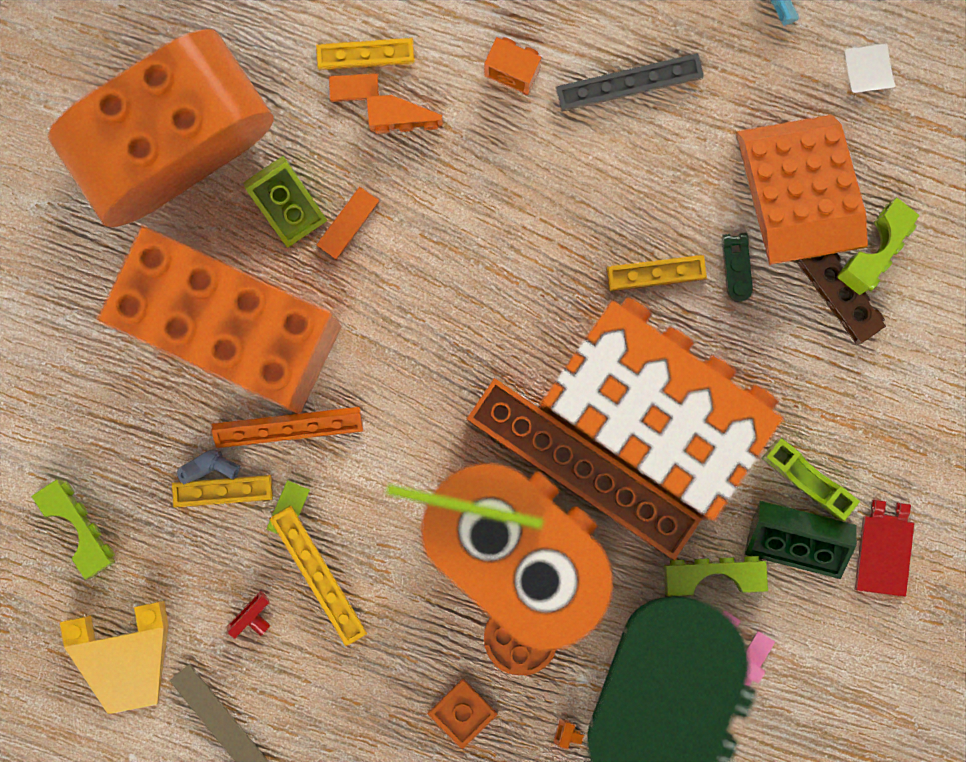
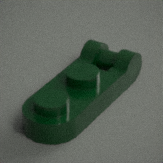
(737, 267)

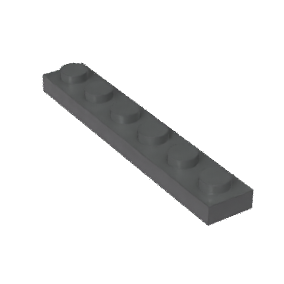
(629, 82)

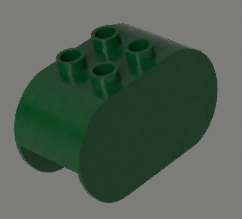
(672, 687)

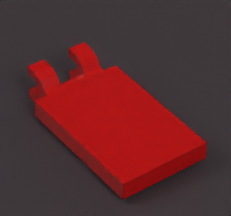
(885, 550)

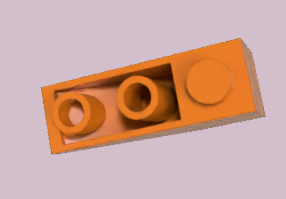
(391, 112)

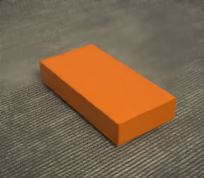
(353, 87)

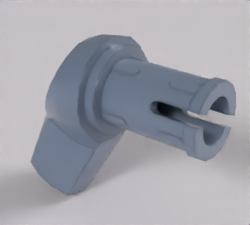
(205, 464)

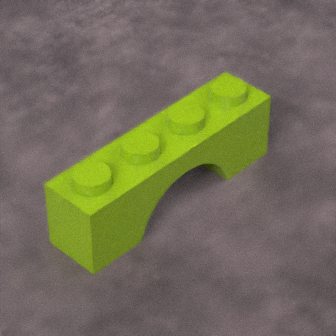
(893, 225)
(814, 484)
(91, 553)
(747, 574)

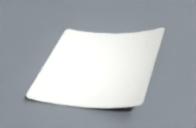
(869, 68)

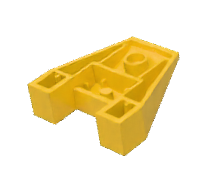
(121, 668)

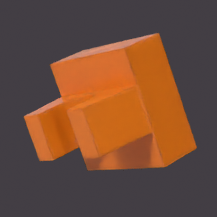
(565, 734)

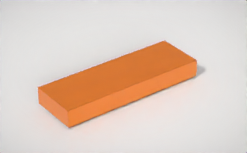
(348, 223)

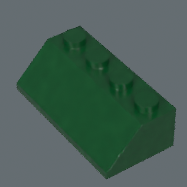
(801, 539)

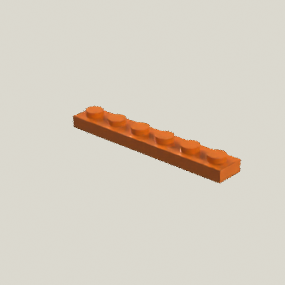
(287, 427)

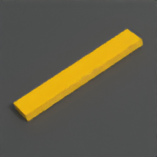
(318, 575)

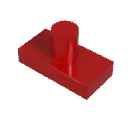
(251, 617)

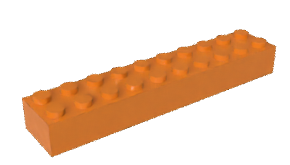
(584, 469)

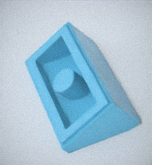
(785, 11)

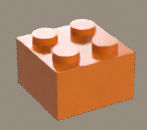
(512, 65)

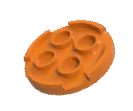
(512, 655)

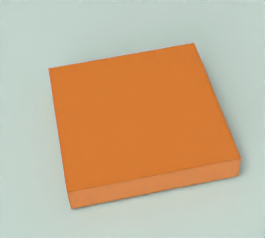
(462, 713)

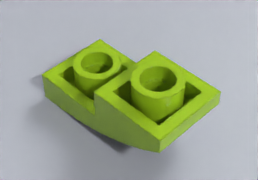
(291, 495)

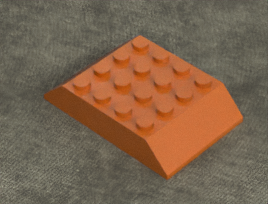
(804, 189)

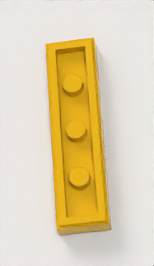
(365, 54)
(656, 273)
(222, 491)

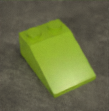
(284, 201)

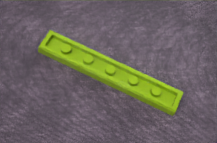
(464, 506)

